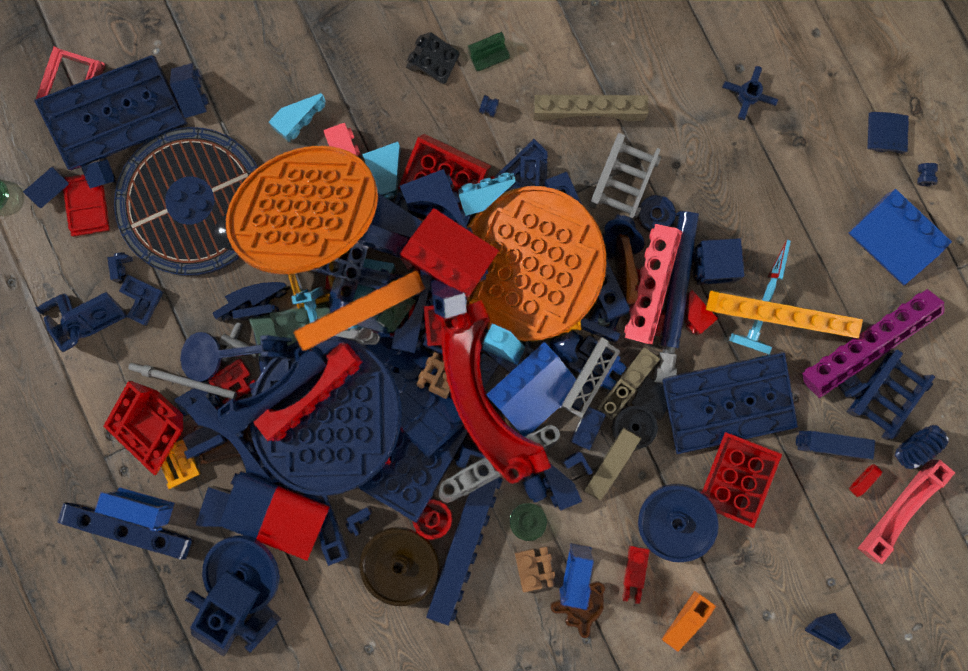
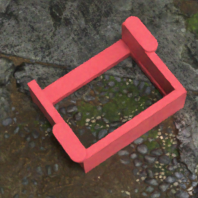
(96, 68)

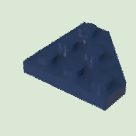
(513, 166)

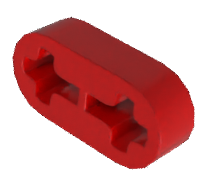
(865, 480)

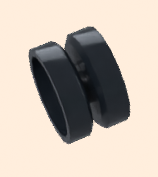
(638, 416)

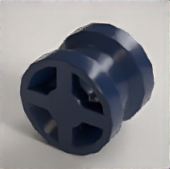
(489, 106)

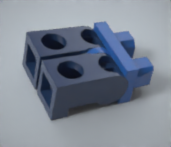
(586, 349)

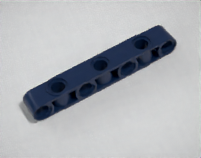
(110, 527)

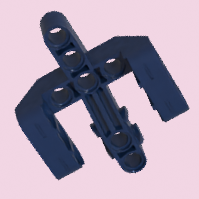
(376, 239)

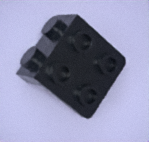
(433, 57)

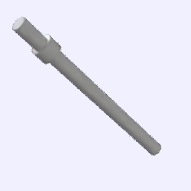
(149, 371)

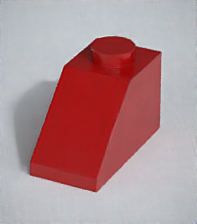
(696, 315)

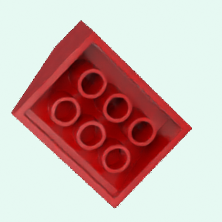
(433, 155)
(449, 253)
(741, 478)

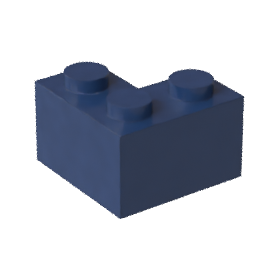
(186, 88)

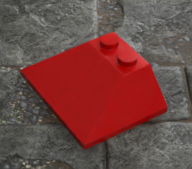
(145, 424)

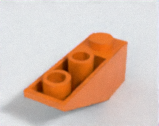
(688, 621)

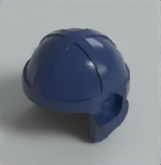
(565, 345)

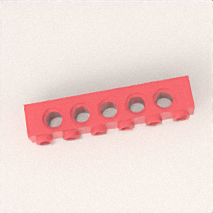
(672, 238)

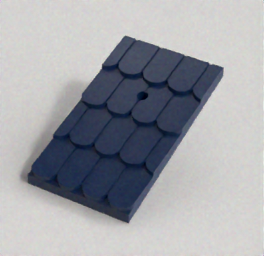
(110, 112)
(715, 402)
(425, 415)

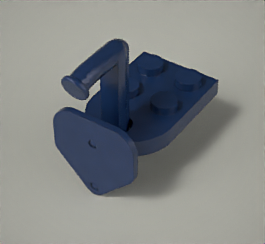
(82, 320)

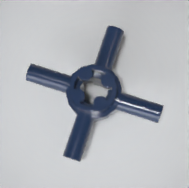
(755, 96)

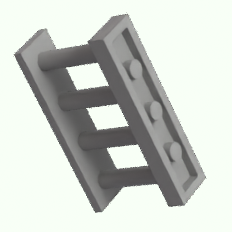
(613, 163)

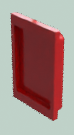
(85, 207)

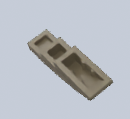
(612, 463)

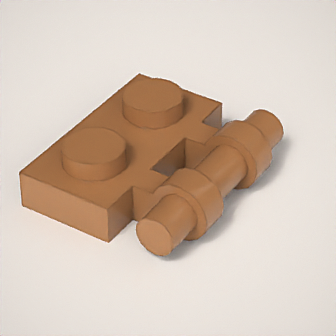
(439, 383)
(528, 569)

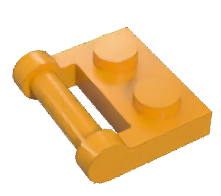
(185, 468)

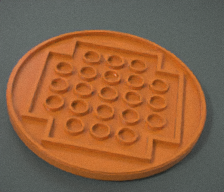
(301, 209)
(545, 264)

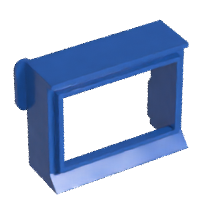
(135, 512)
(577, 576)

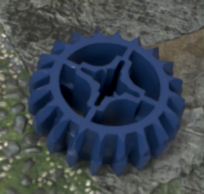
(921, 447)

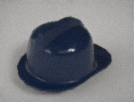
(625, 226)

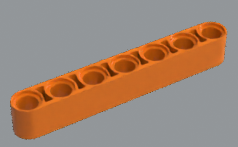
(359, 310)

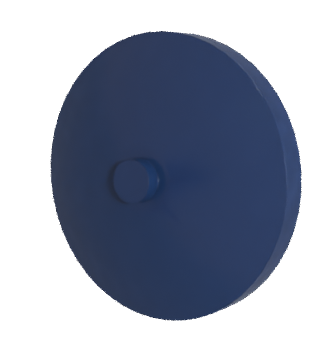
(678, 523)
(246, 560)

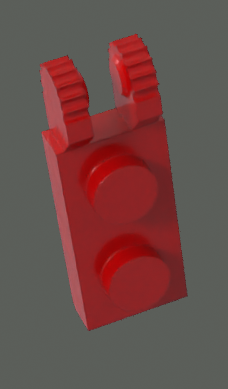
(635, 572)

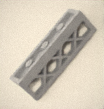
(584, 374)

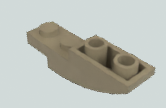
(628, 383)

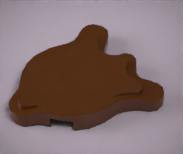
(583, 618)

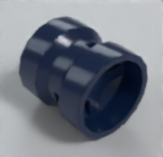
(927, 174)

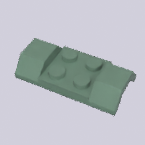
(284, 323)

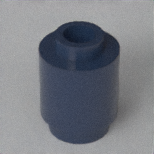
(534, 487)

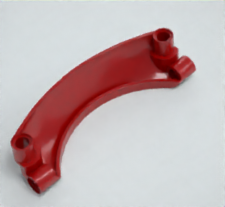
(494, 438)

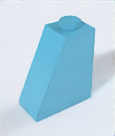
(385, 168)
(503, 344)

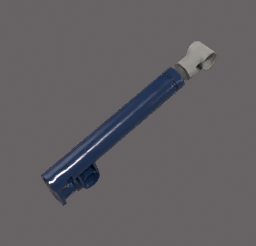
(677, 296)

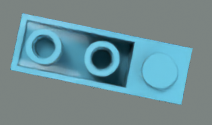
(293, 117)
(481, 195)

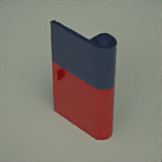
(273, 515)

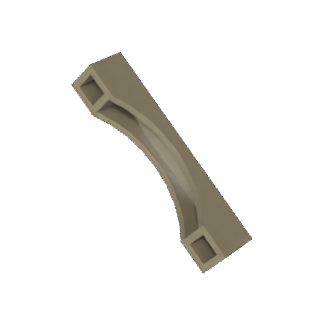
(615, 106)

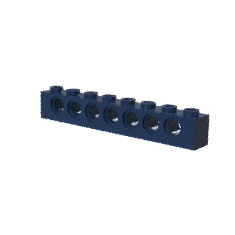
(611, 288)

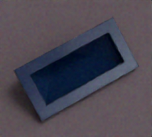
(829, 630)

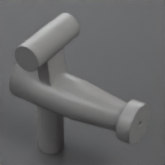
(232, 341)

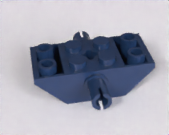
(223, 613)

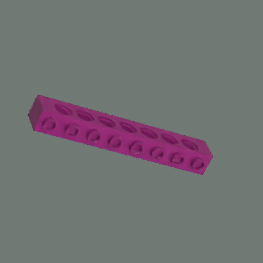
(900, 323)

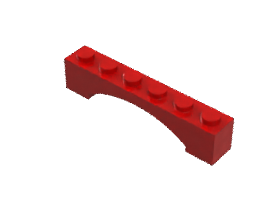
(341, 363)

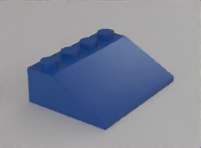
(899, 237)
(533, 390)

